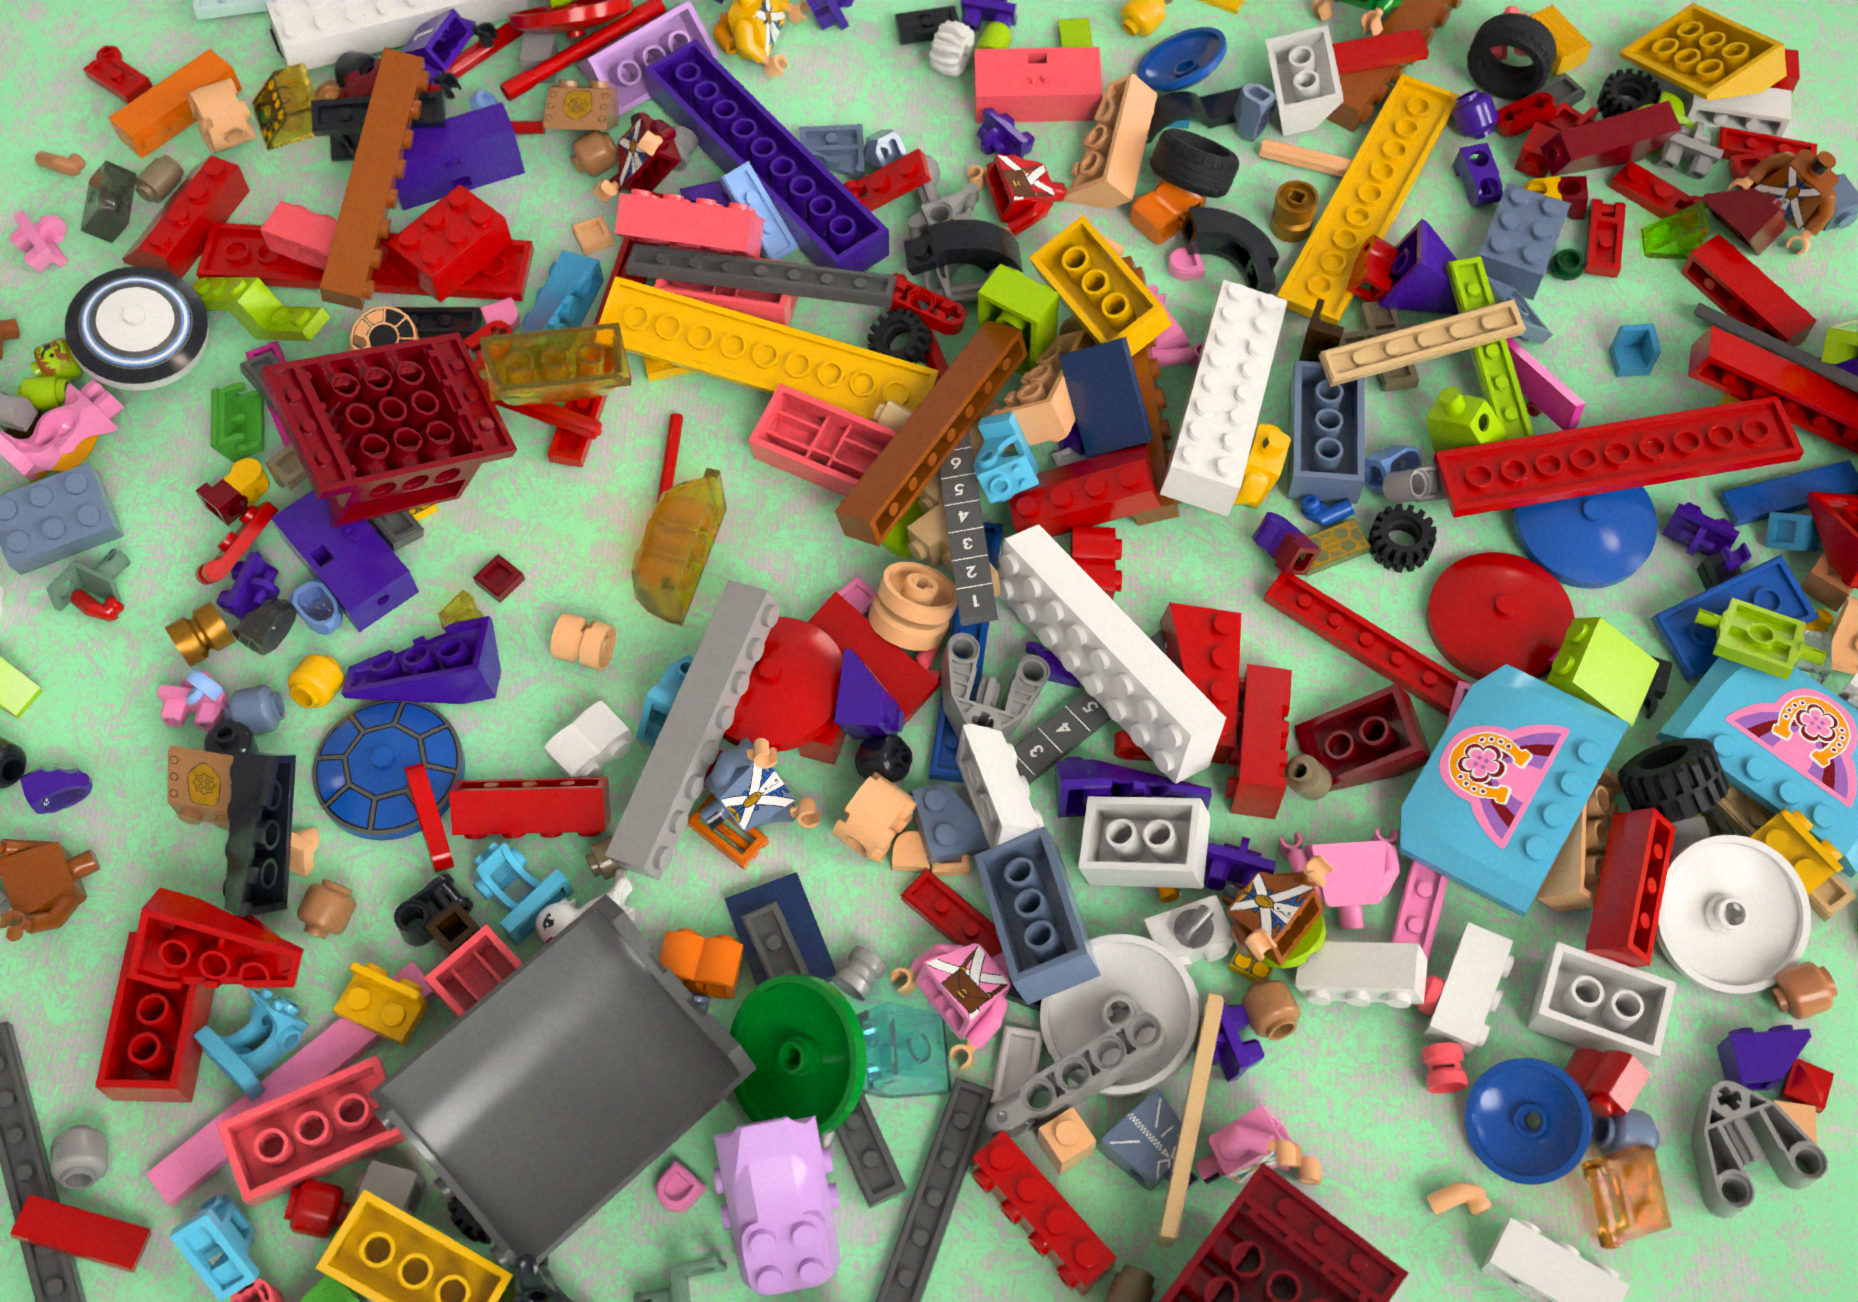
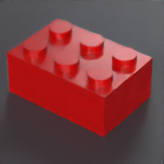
(449, 243)

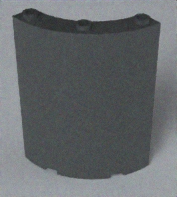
(562, 1084)

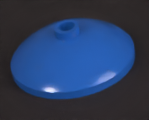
(1183, 59)
(1499, 1126)

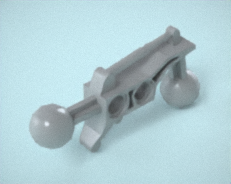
(939, 210)

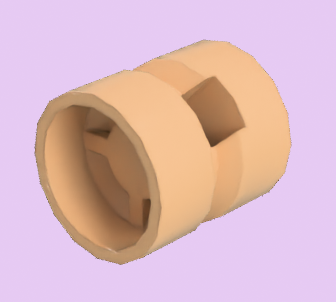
(577, 640)

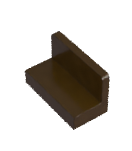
(1319, 335)

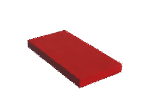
(895, 668)

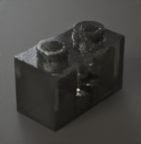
(108, 201)

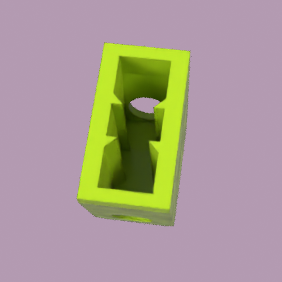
(1462, 421)

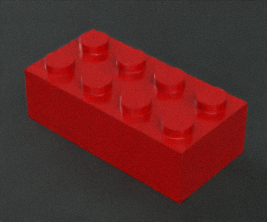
(151, 1039)

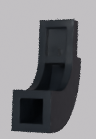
(1235, 239)
(963, 243)

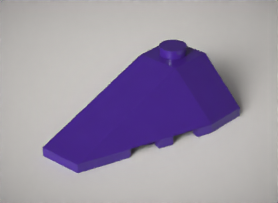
(445, 669)

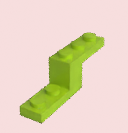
(260, 309)

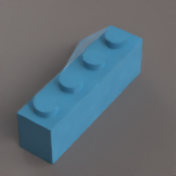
(566, 294)

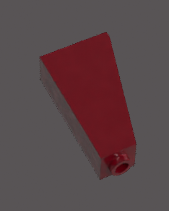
(1611, 140)

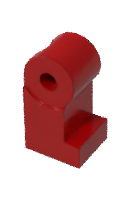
(1373, 267)

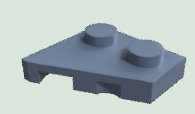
(836, 147)
(946, 824)

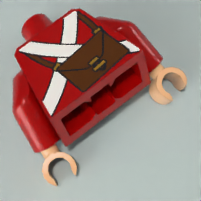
(1018, 189)

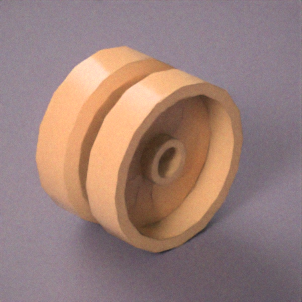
(913, 606)

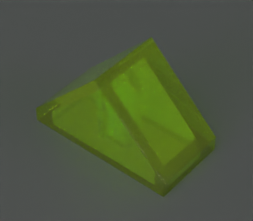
(1676, 234)

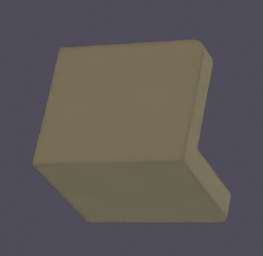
(286, 468)

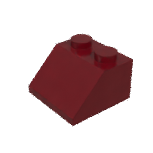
(1748, 215)

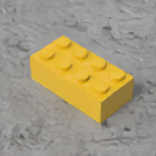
(1099, 287)
(404, 1260)

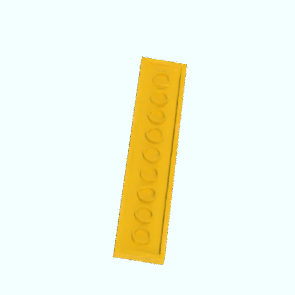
(1368, 196)
(760, 351)

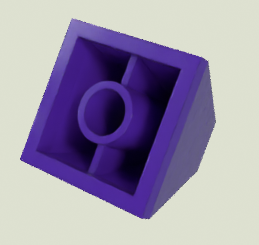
(1421, 274)

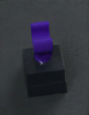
(1722, 566)

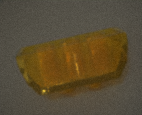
(555, 364)
(678, 546)

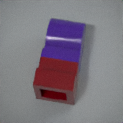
(1285, 544)

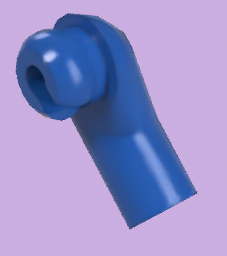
(1324, 514)

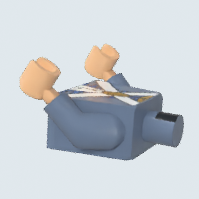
(752, 790)

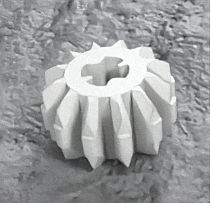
(952, 48)

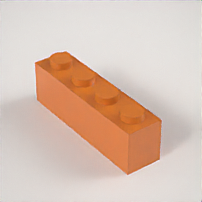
(165, 108)

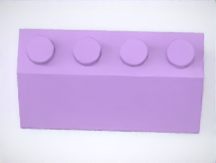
(625, 58)

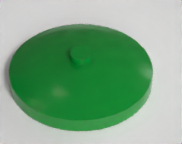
(804, 1052)

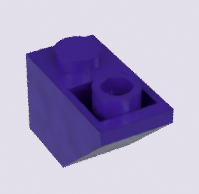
(1760, 1057)

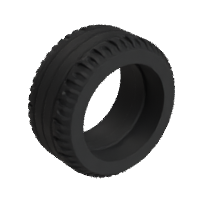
(1518, 32)
(1194, 163)

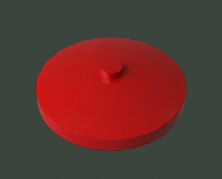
(569, 18)
(1498, 613)
(790, 688)

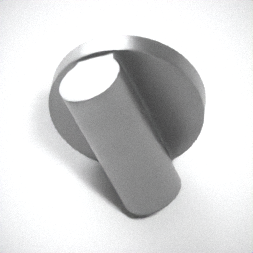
(1194, 927)

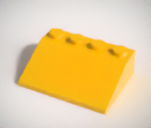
(1709, 55)

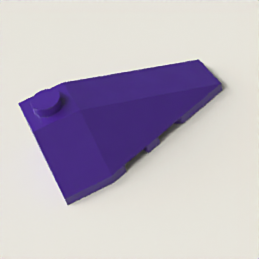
(1083, 778)

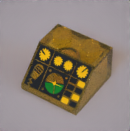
(285, 106)

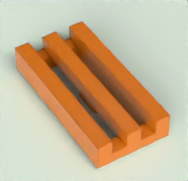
(750, 851)

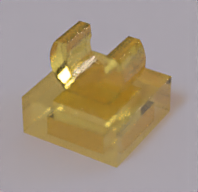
(459, 609)

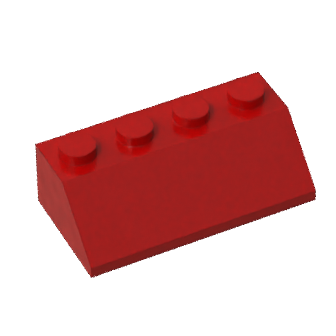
(183, 224)
(1088, 492)

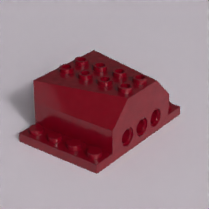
(388, 424)
(1284, 1249)

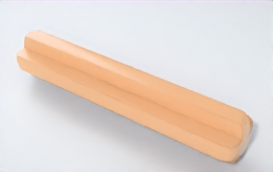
(1304, 157)

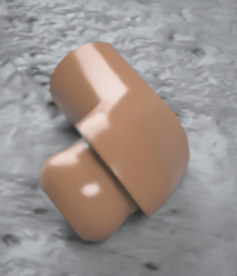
(69, 166)

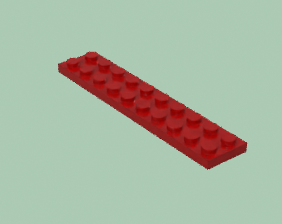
(243, 252)
(1617, 456)

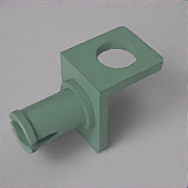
(96, 580)
(679, 1286)

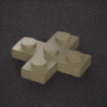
(1377, 322)

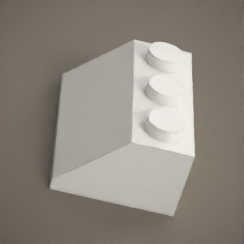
(1304, 78)
(995, 785)

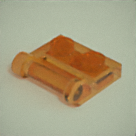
(1638, 1194)

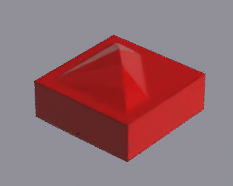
(1807, 1085)

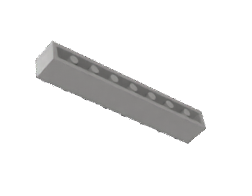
(693, 730)

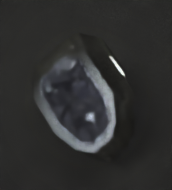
(265, 626)

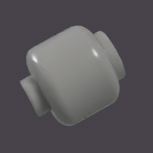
(79, 1157)

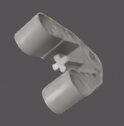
(958, 680)
(1741, 1135)

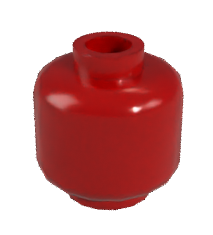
(316, 1208)

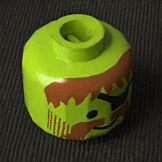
(54, 360)

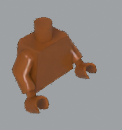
(41, 884)

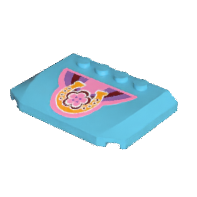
(1781, 745)
(1507, 786)

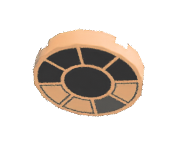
(385, 326)

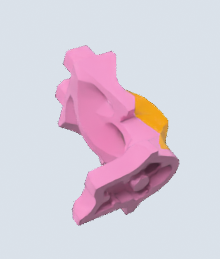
(65, 433)

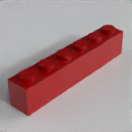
(1756, 373)

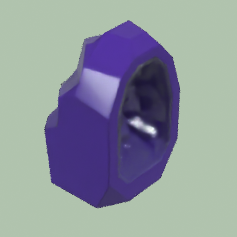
(55, 788)

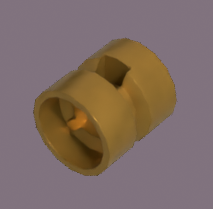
(1294, 211)
(200, 634)

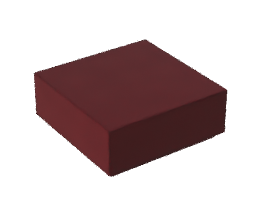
(499, 578)

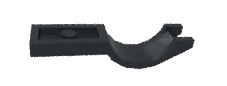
(1179, 105)

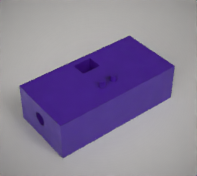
(468, 152)
(360, 562)

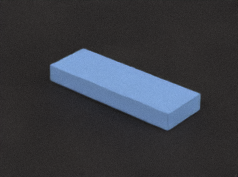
(745, 188)

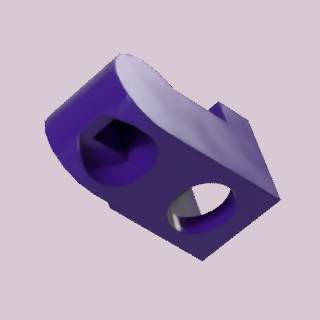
(1479, 175)

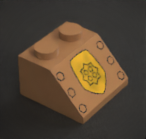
(581, 106)
(199, 785)

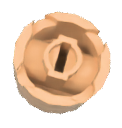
(221, 115)
(874, 816)

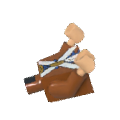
(1803, 187)
(1275, 910)

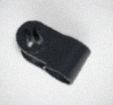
(428, 905)

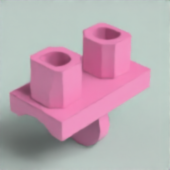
(43, 238)
(175, 709)

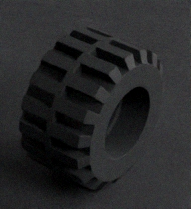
(1675, 778)

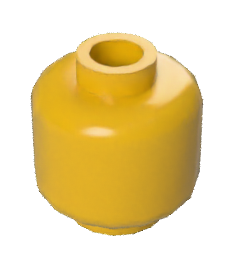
(1142, 16)
(315, 681)

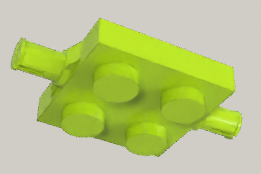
(1760, 638)

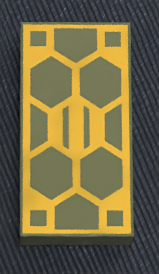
(1337, 545)

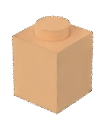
(1066, 1140)

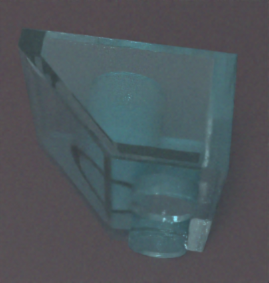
(904, 1052)

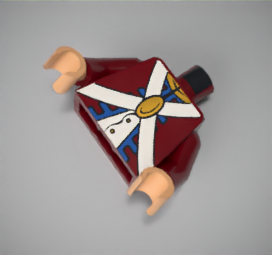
(644, 157)

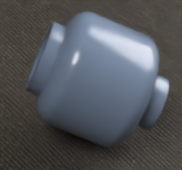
(256, 708)
(1625, 1131)

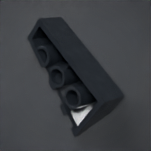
(259, 833)

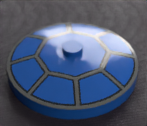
(363, 762)

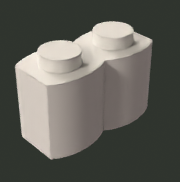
(589, 742)

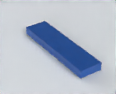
(1787, 492)

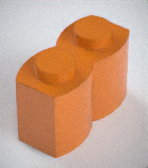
(1163, 211)
(703, 964)

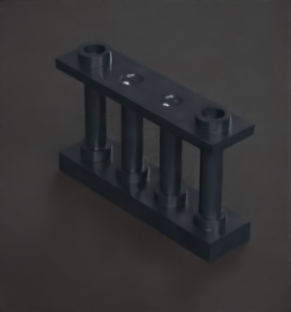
(345, 118)

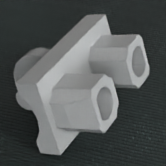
(1693, 146)

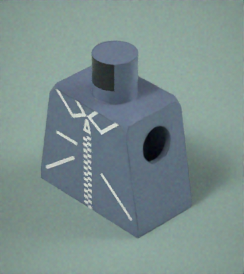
(1145, 1142)

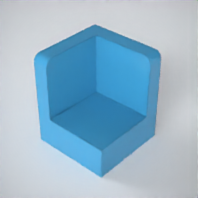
(1634, 350)
(1792, 532)

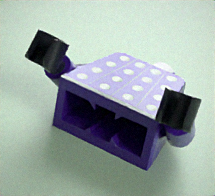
(442, 41)

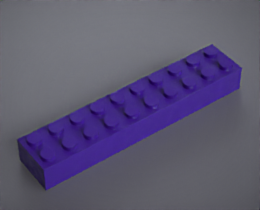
(737, 128)

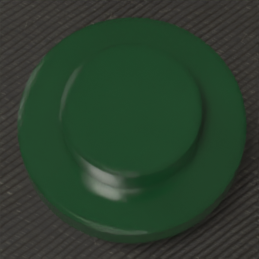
(1567, 264)

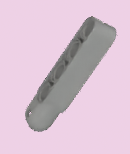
(1018, 1108)

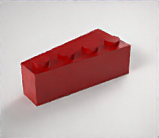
(1207, 651)
(1261, 742)

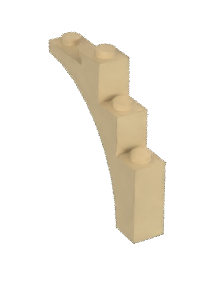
(929, 533)

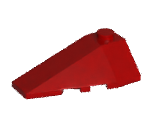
(199, 944)

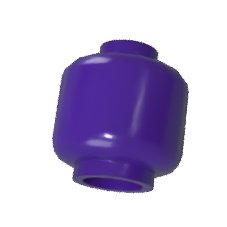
(1475, 114)

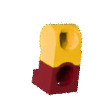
(1565, 188)
(235, 491)

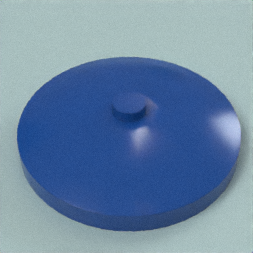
(1590, 537)

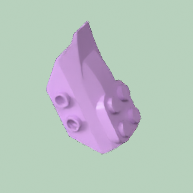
(779, 1203)

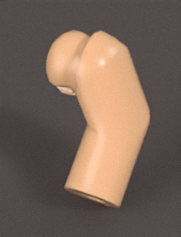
(1457, 1194)

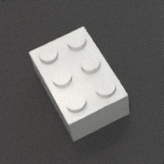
(1145, 842)
(1601, 1004)

